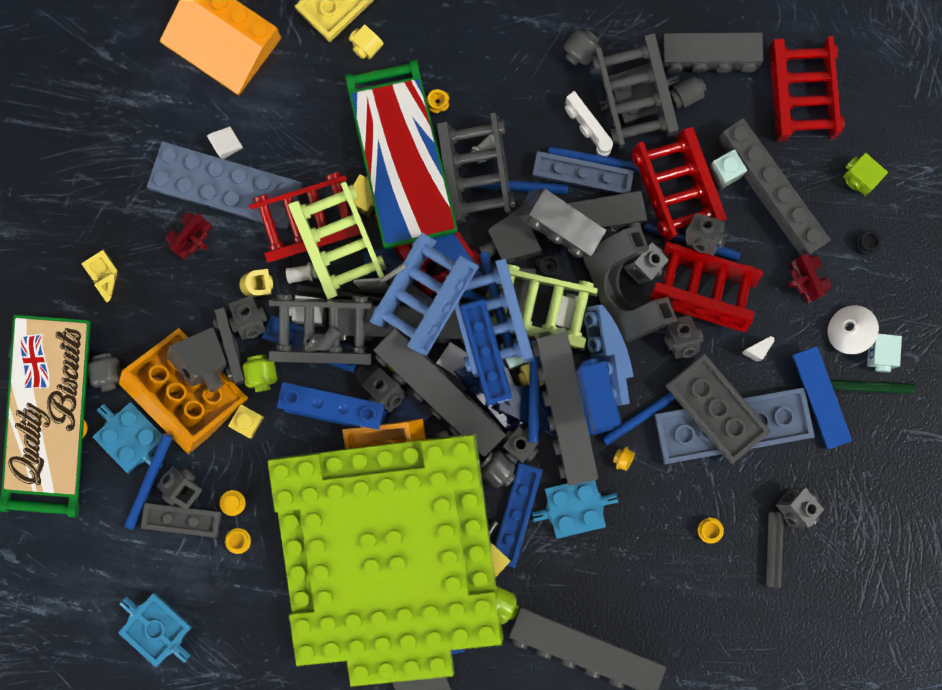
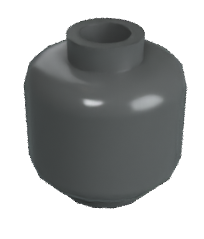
(581, 47)
(104, 372)
(497, 469)

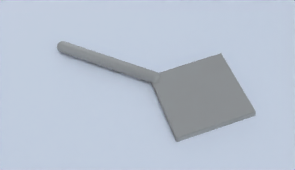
(377, 285)

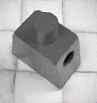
(511, 240)
(199, 359)

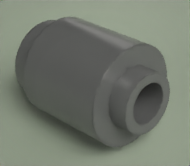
(687, 92)

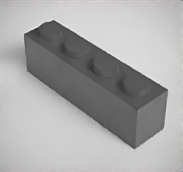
(711, 52)
(614, 211)

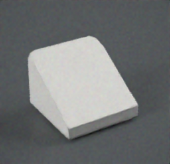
(224, 142)
(758, 351)

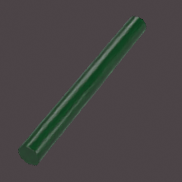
(873, 386)

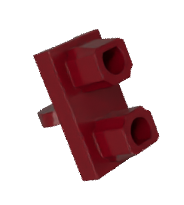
(190, 237)
(806, 278)

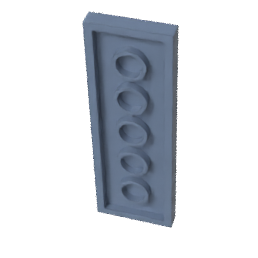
(219, 183)
(782, 412)

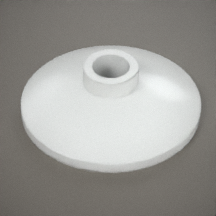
(862, 335)

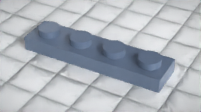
(582, 173)

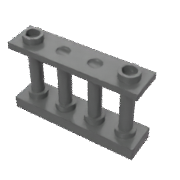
(659, 98)
(453, 160)
(335, 354)

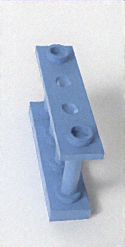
(444, 303)
(514, 324)

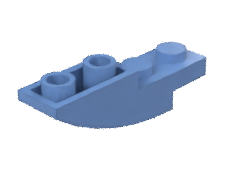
(608, 344)

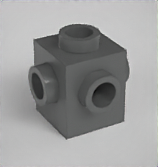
(705, 234)
(647, 265)
(247, 318)
(683, 337)
(384, 389)
(513, 452)
(179, 487)
(800, 507)

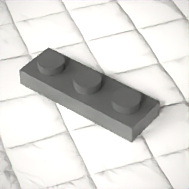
(229, 345)
(180, 520)

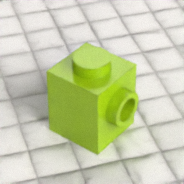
(864, 174)

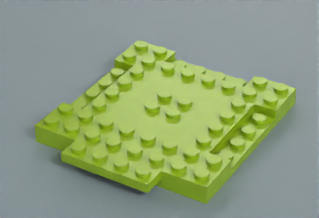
(387, 557)

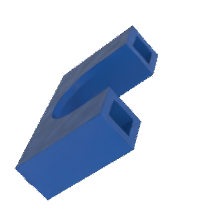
(597, 397)

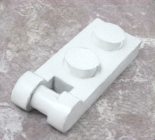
(588, 124)

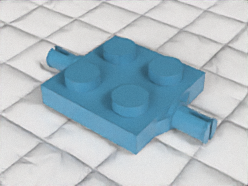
(128, 437)
(574, 508)
(155, 629)

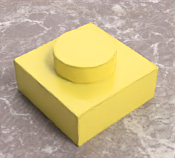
(245, 421)

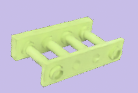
(322, 259)
(583, 288)

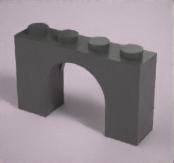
(605, 270)

